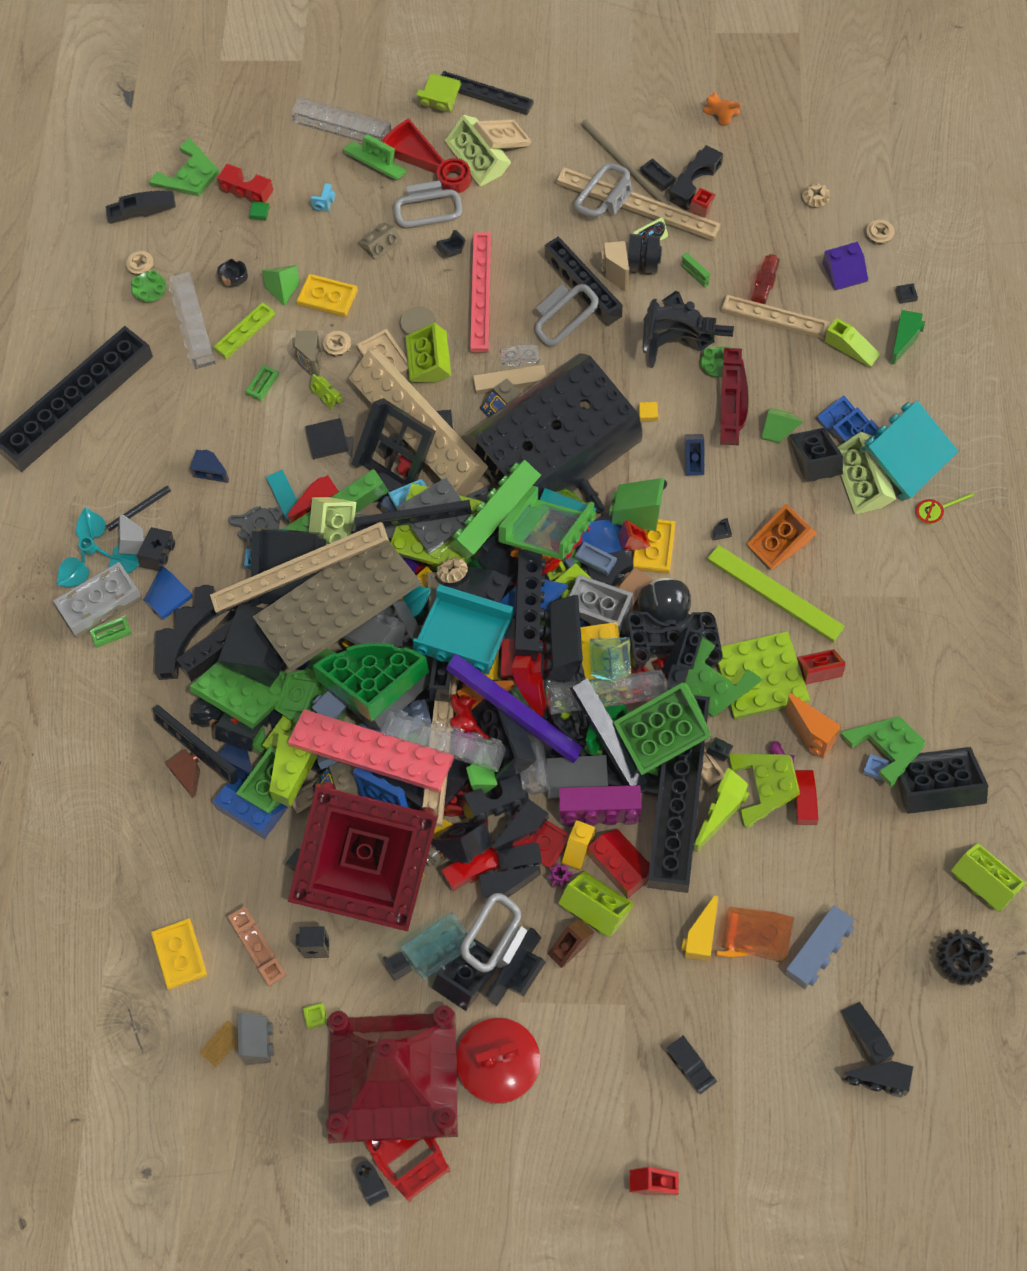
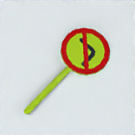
(931, 511)

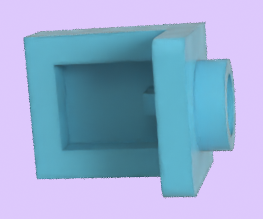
(323, 202)

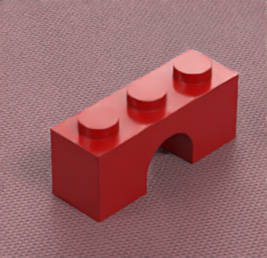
(256, 190)

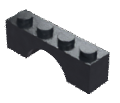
(705, 163)

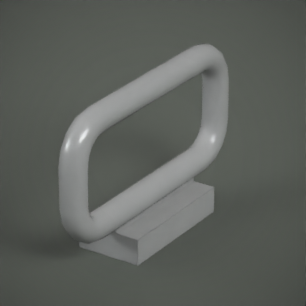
(425, 192)
(615, 198)
(554, 303)
(509, 942)

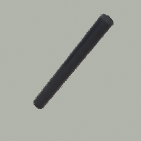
(141, 506)

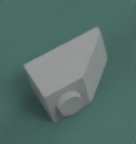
(129, 536)

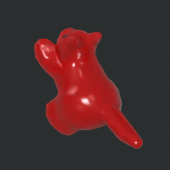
(464, 718)

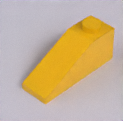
(700, 936)

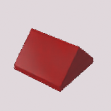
(821, 666)

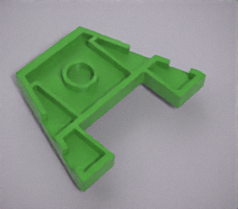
(193, 176)
(708, 682)
(297, 694)
(893, 739)

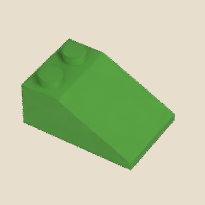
(257, 785)

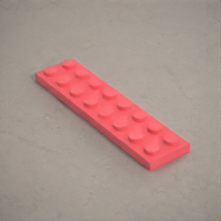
(370, 750)

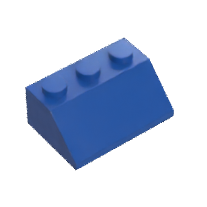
(246, 813)

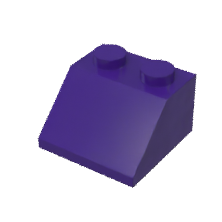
(845, 266)

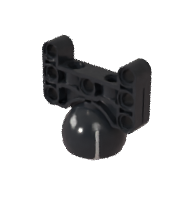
(663, 617)

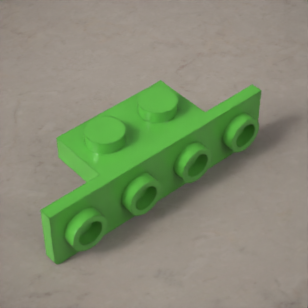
(376, 155)

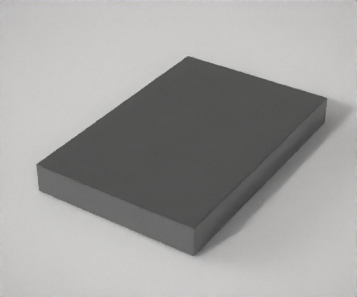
(584, 772)

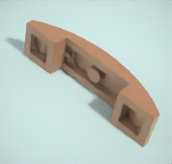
(257, 946)

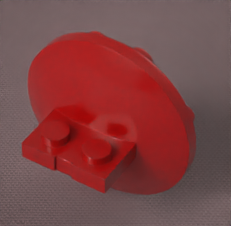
(498, 1060)

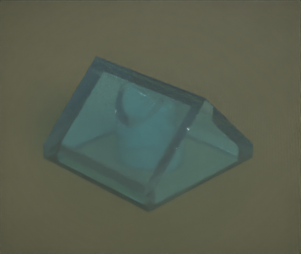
(610, 658)

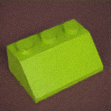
(428, 354)
(988, 877)
(596, 903)

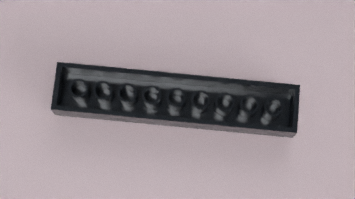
(73, 398)
(677, 816)

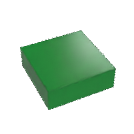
(259, 211)

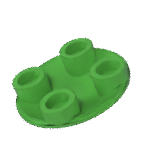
(148, 286)
(713, 360)

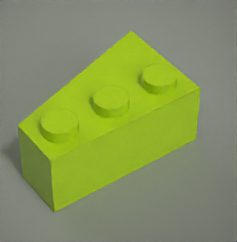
(289, 771)

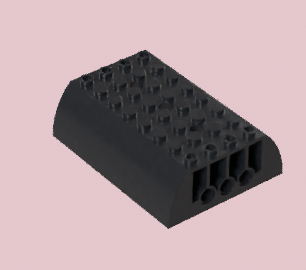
(587, 437)

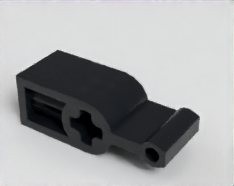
(691, 1064)

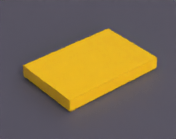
(327, 295)
(658, 556)
(179, 954)

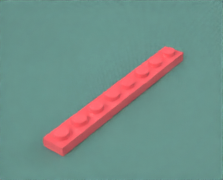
(480, 292)

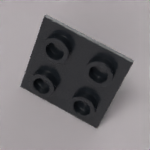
(564, 725)

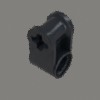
(372, 1186)

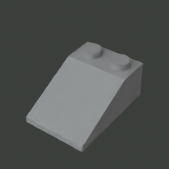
(601, 602)

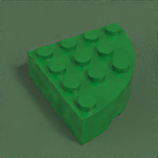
(371, 675)

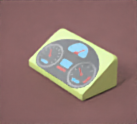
(654, 228)

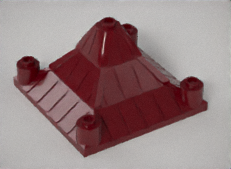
(362, 857)
(392, 1077)

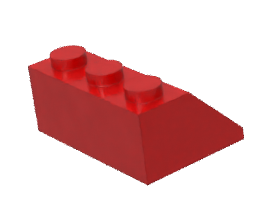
(620, 861)

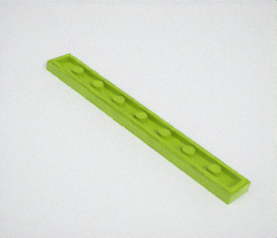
(776, 593)

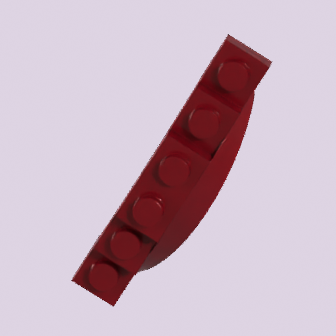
(733, 396)

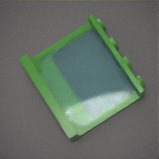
(544, 526)

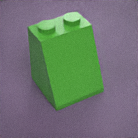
(638, 503)

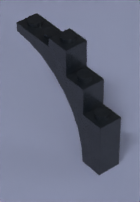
(188, 621)

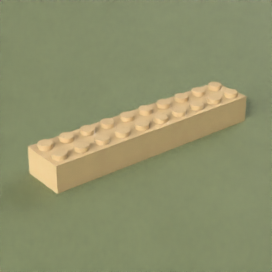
(448, 452)

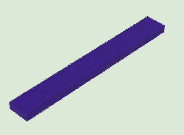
(513, 708)

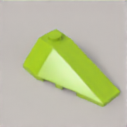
(729, 798)

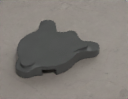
(256, 518)

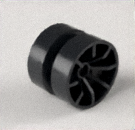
(650, 252)

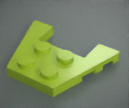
(774, 781)

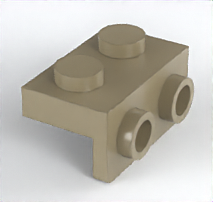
(380, 240)

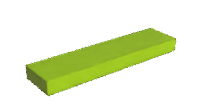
(244, 330)

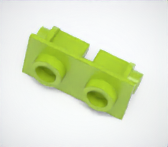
(323, 390)

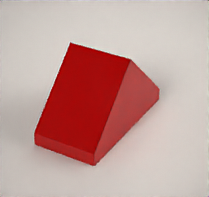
(632, 537)

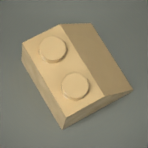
(615, 264)

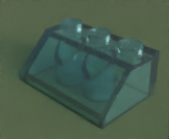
(436, 946)

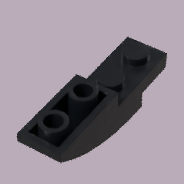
(140, 203)
(682, 657)

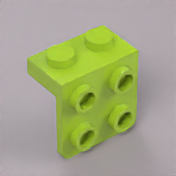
(439, 92)

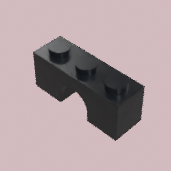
(478, 806)

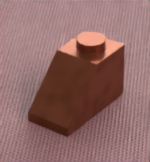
(186, 770)
(570, 942)

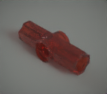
(765, 279)

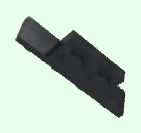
(520, 971)

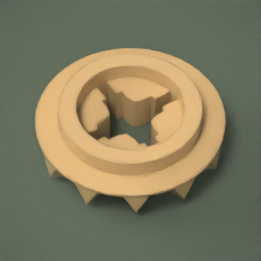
(818, 200)
(880, 225)
(137, 257)
(336, 337)
(455, 574)

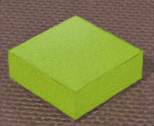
(315, 1016)

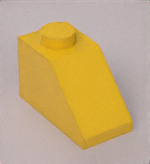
(576, 849)

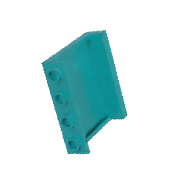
(910, 448)
(464, 626)

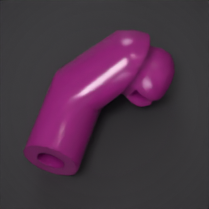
(775, 748)

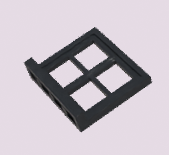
(373, 433)

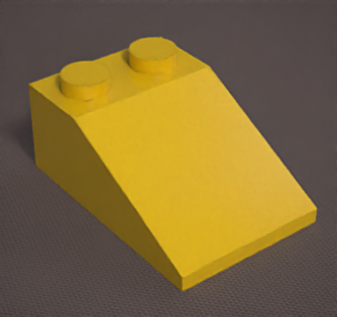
(607, 630)

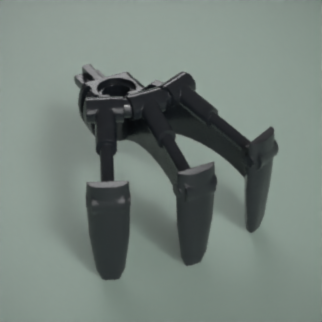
(679, 322)

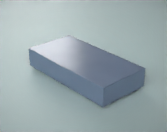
(595, 558)

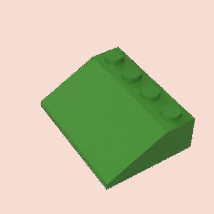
(663, 728)

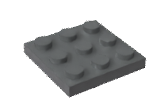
(435, 532)

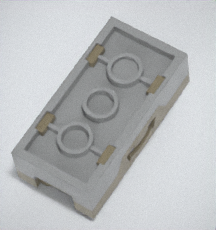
(97, 599)

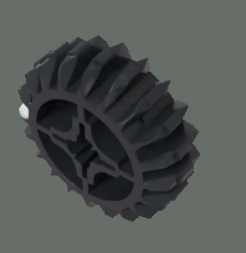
(966, 966)

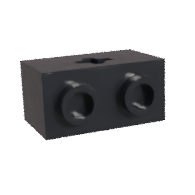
(156, 549)
(313, 942)

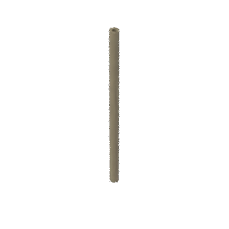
(624, 162)

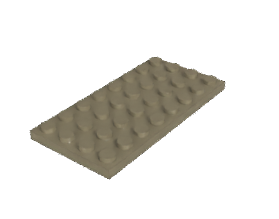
(335, 603)

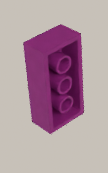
(600, 805)

